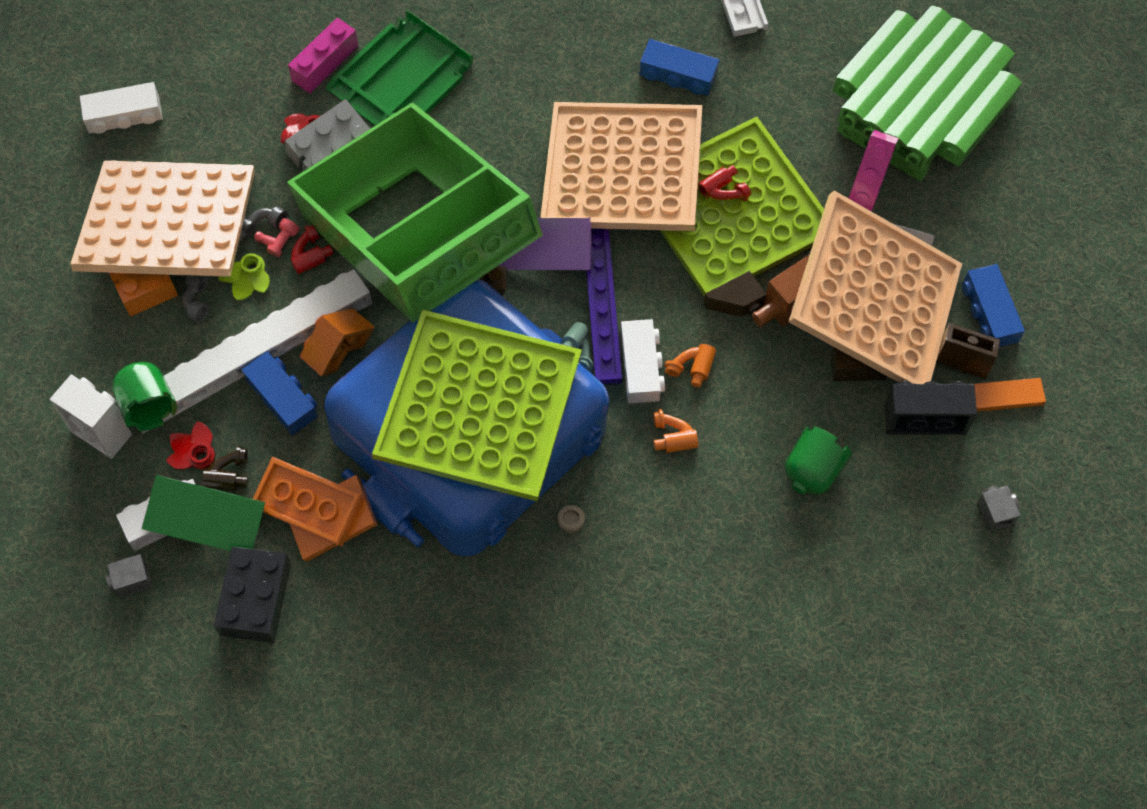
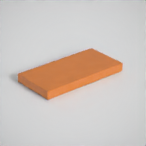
(308, 501)

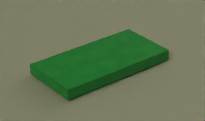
(202, 514)

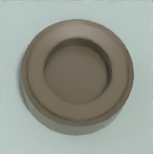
(571, 519)

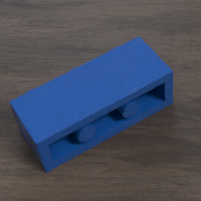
(679, 67)
(993, 305)
(280, 392)

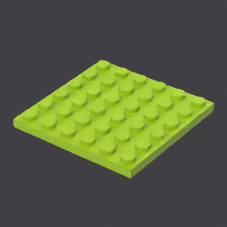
(752, 234)
(478, 405)

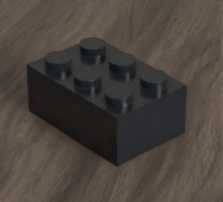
(930, 408)
(252, 594)

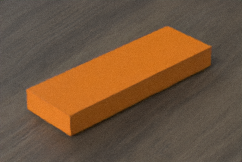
(1009, 394)

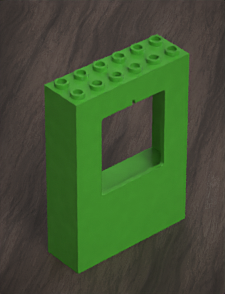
(439, 246)

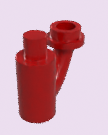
(715, 182)
(309, 259)

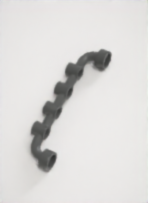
(198, 310)

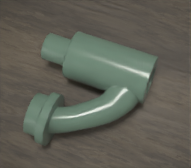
(577, 338)

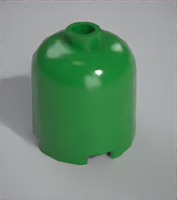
(143, 396)
(815, 461)

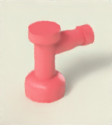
(287, 227)

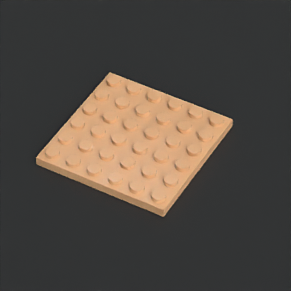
(624, 165)
(164, 219)
(876, 292)

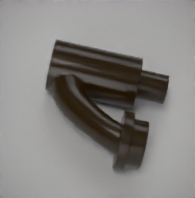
(226, 480)

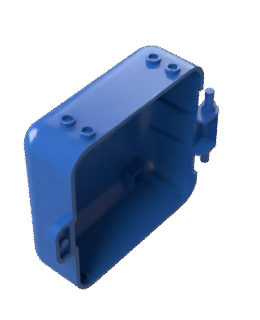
(455, 512)

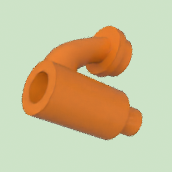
(702, 364)
(677, 441)

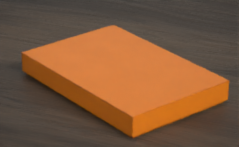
(313, 546)

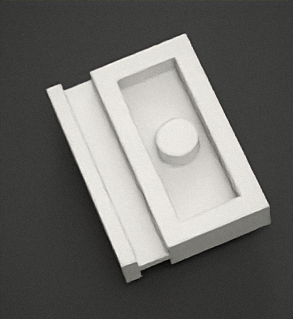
(745, 16)

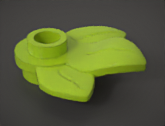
(247, 280)

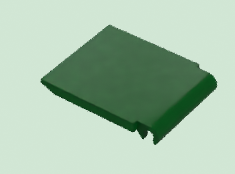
(401, 67)

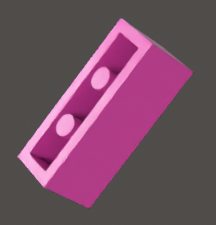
(323, 55)
(873, 169)

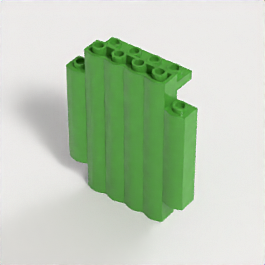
(928, 86)

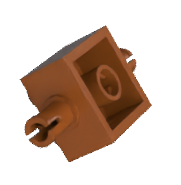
(781, 295)

